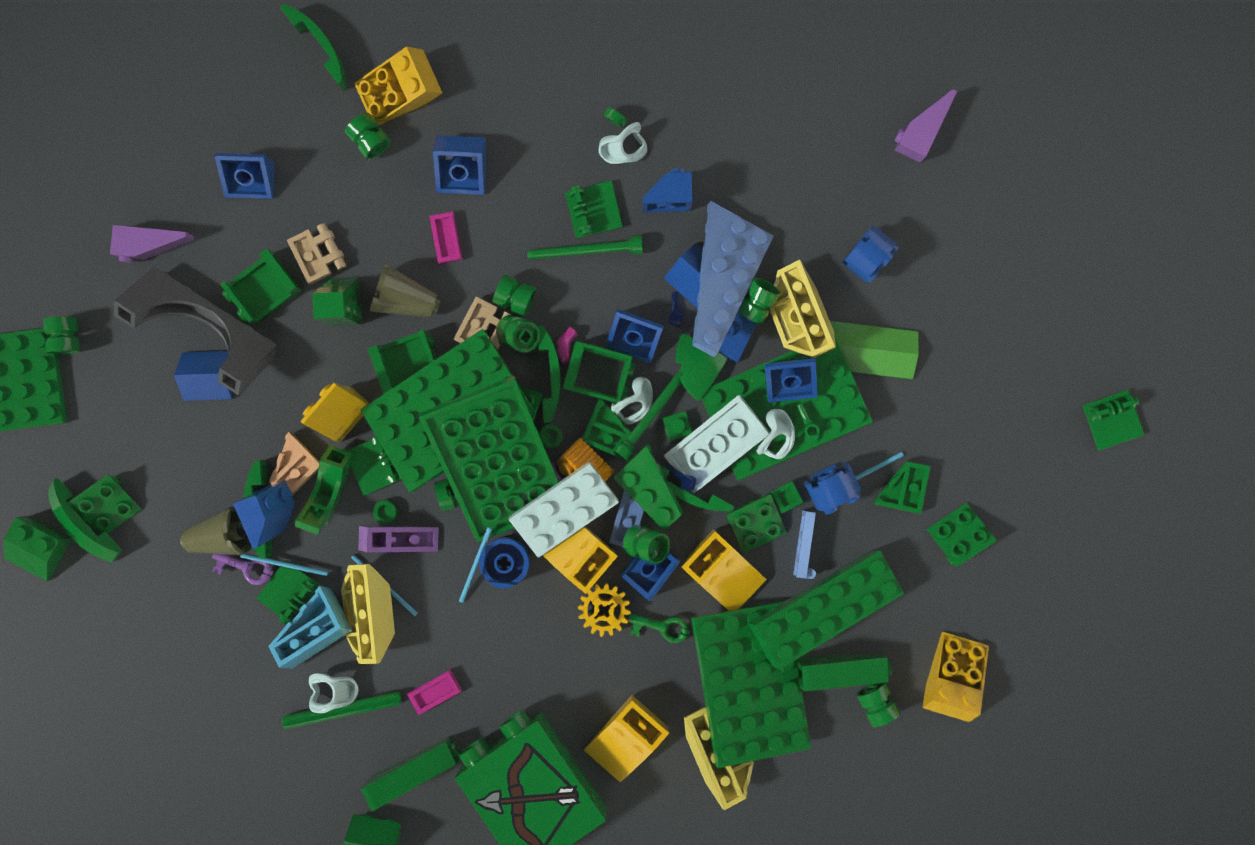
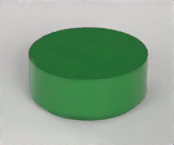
(615, 117)
(551, 436)
(385, 511)

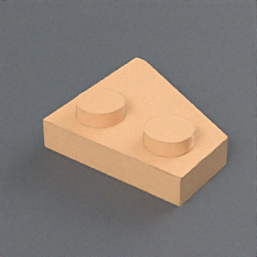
(294, 464)

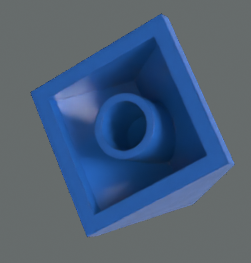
(246, 175)
(686, 274)
(634, 336)
(198, 376)
(791, 380)
(649, 577)

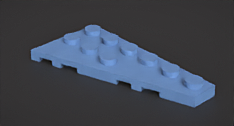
(727, 268)

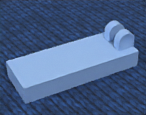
(804, 545)

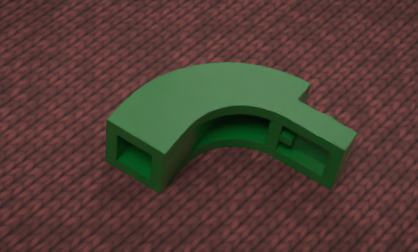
(329, 485)

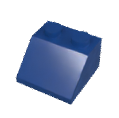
(460, 164)
(670, 193)
(265, 512)

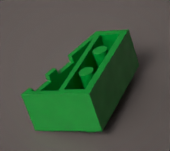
(338, 302)

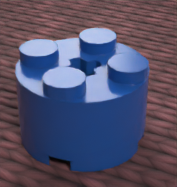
(870, 254)
(833, 487)
(494, 570)

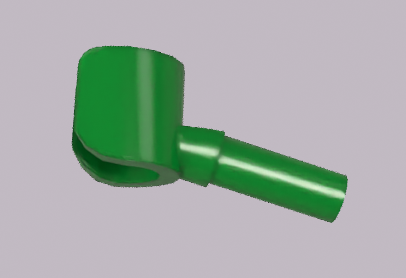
(807, 421)

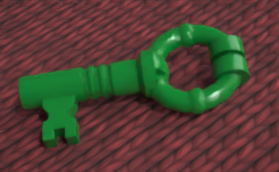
(662, 626)

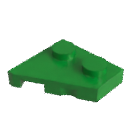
(605, 429)
(905, 488)

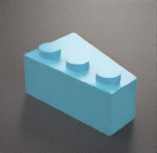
(312, 630)

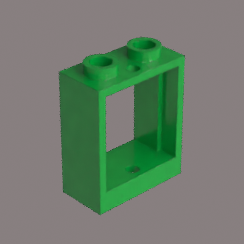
(575, 364)

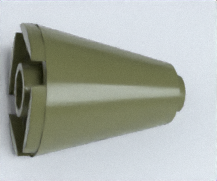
(403, 295)
(217, 535)

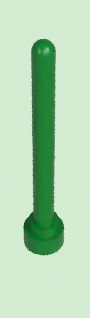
(632, 245)
(625, 449)

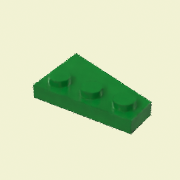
(647, 486)

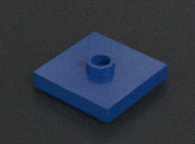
(737, 337)

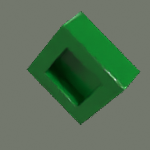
(677, 426)
(786, 497)

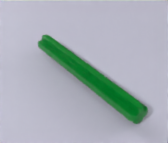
(356, 707)

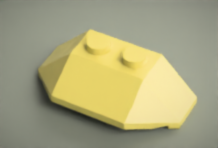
(800, 313)
(369, 612)
(726, 783)

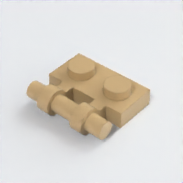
(309, 257)
(479, 317)

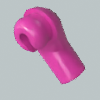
(563, 345)

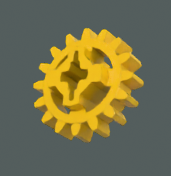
(611, 618)

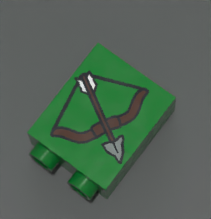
(529, 785)

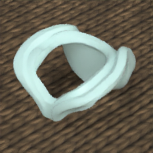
(612, 146)
(643, 393)
(780, 424)
(344, 692)

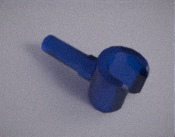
(675, 318)
(688, 482)

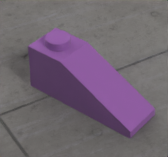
(920, 133)
(144, 243)
(397, 538)

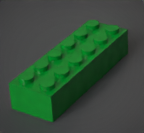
(826, 609)

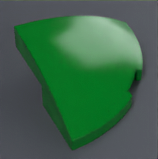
(697, 367)

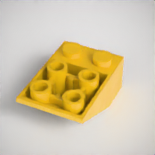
(398, 85)
(335, 411)
(582, 558)
(722, 571)
(957, 678)
(627, 739)

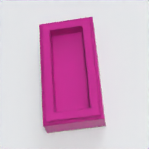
(446, 237)
(434, 692)

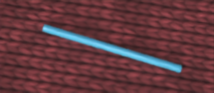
(880, 465)
(285, 564)
(475, 564)
(393, 593)

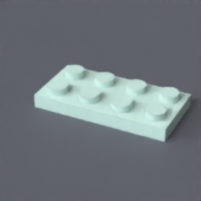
(718, 442)
(563, 509)

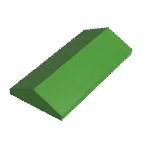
(878, 349)

